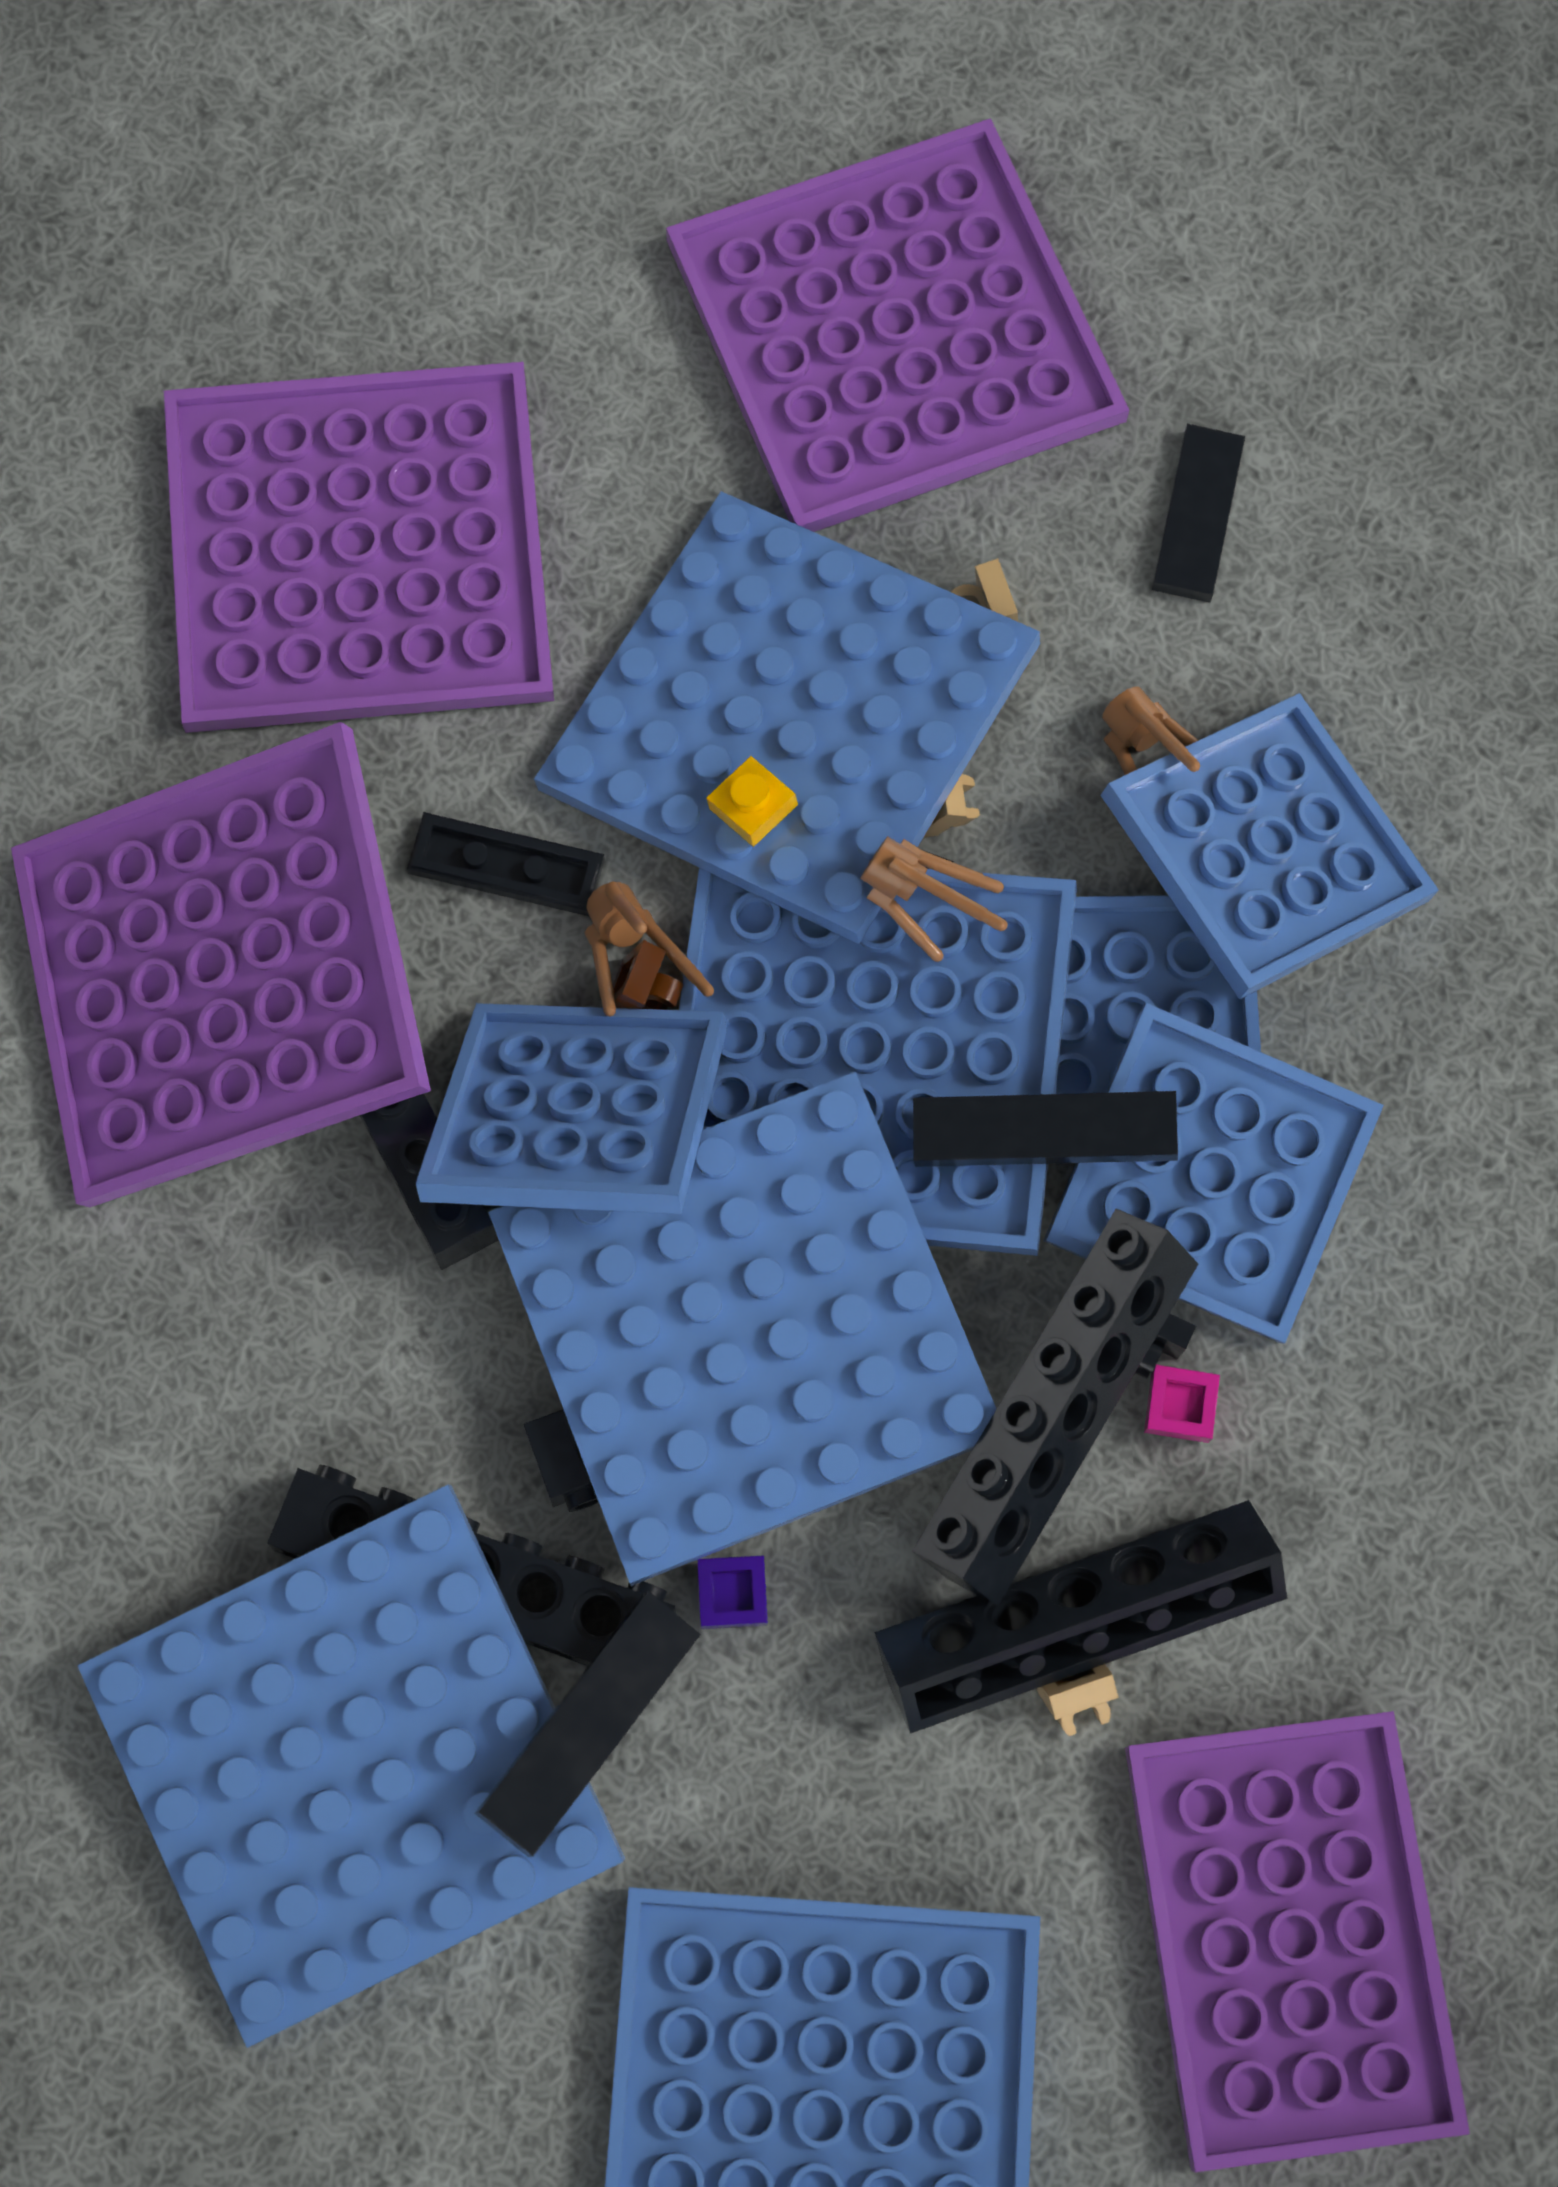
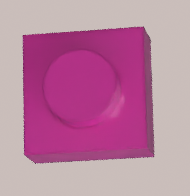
(1182, 1403)

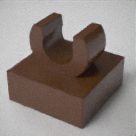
(640, 984)

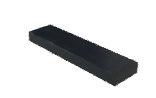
(1045, 1129)
(587, 1724)

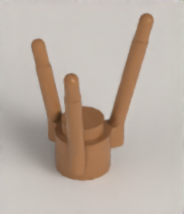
(1141, 724)
(902, 867)
(622, 922)

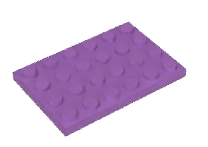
(1295, 1942)

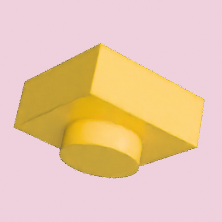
(752, 801)

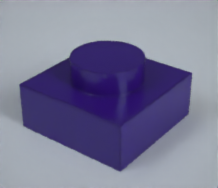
(732, 1592)

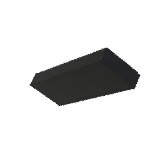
(1198, 513)
(505, 863)

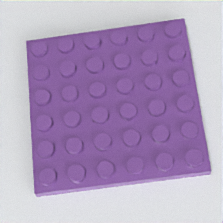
(895, 326)
(355, 547)
(218, 967)

